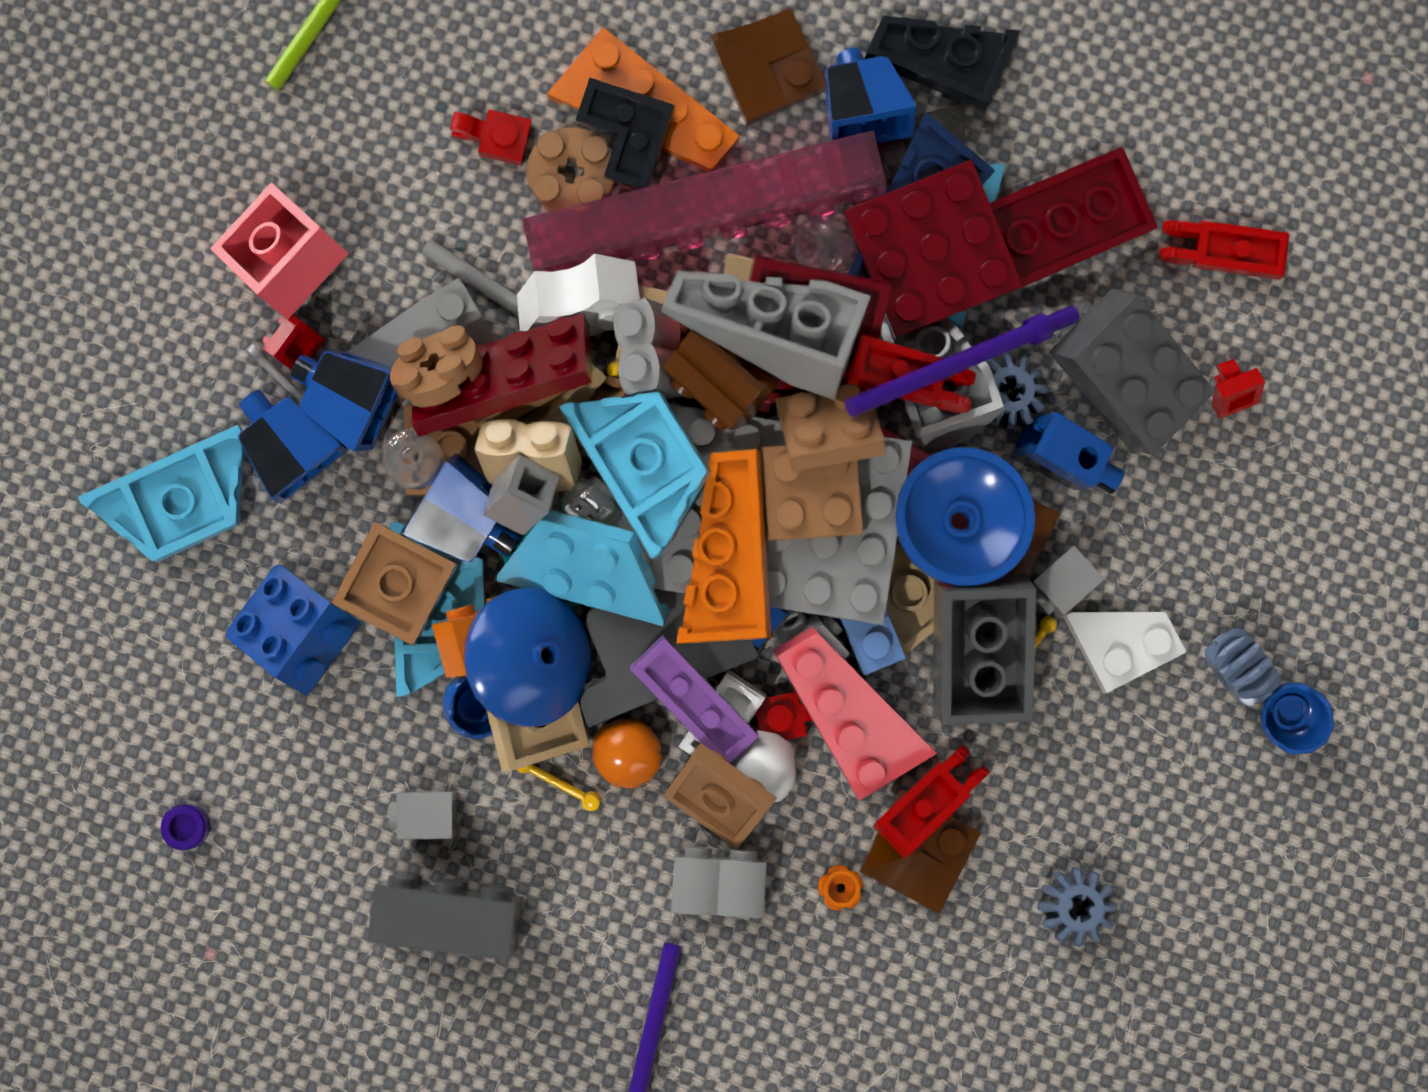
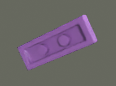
(693, 700)

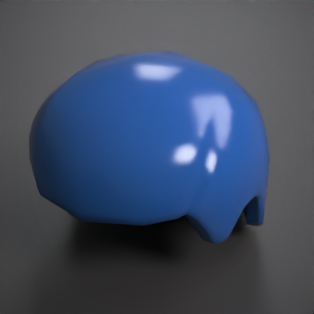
(464, 710)
(1297, 718)

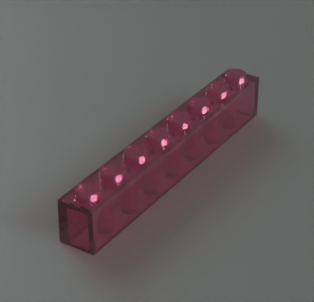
(709, 205)

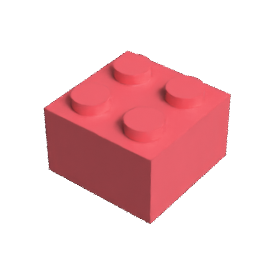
(279, 251)

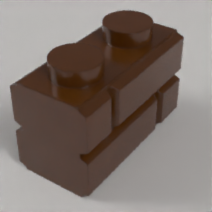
(719, 381)

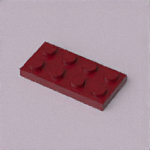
(1073, 216)
(516, 373)

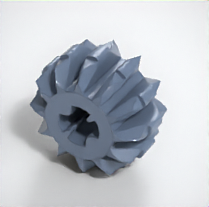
(1019, 381)
(1242, 667)
(1093, 908)

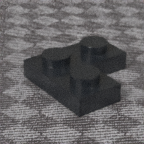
(637, 122)

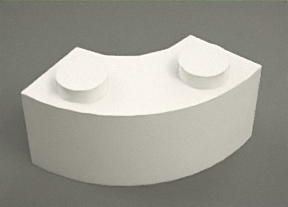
(587, 288)

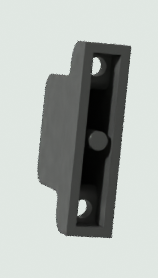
(624, 639)

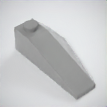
(431, 315)
(782, 328)
(940, 428)

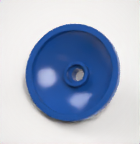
(987, 495)
(507, 663)

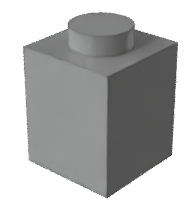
(521, 495)
(1065, 583)
(424, 815)

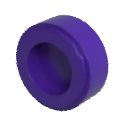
(185, 827)

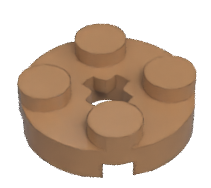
(554, 152)
(435, 366)

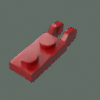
(1228, 248)
(881, 361)
(928, 804)

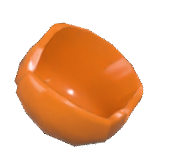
(626, 752)

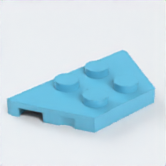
(642, 460)
(176, 498)
(586, 566)
(422, 663)

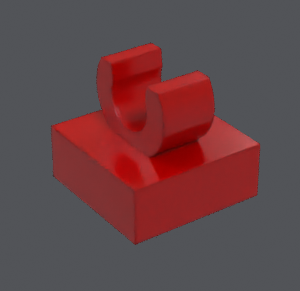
(292, 340)
(1236, 389)

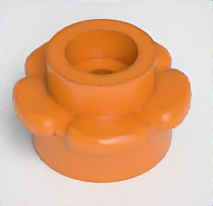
(840, 875)

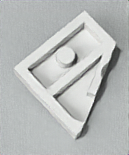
(1124, 644)

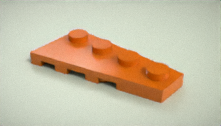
(694, 131)
(730, 562)

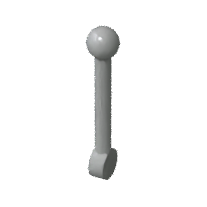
(268, 366)

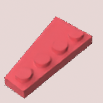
(855, 722)

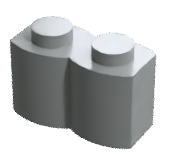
(646, 344)
(719, 884)

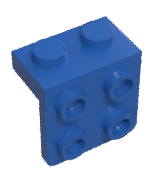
(291, 630)

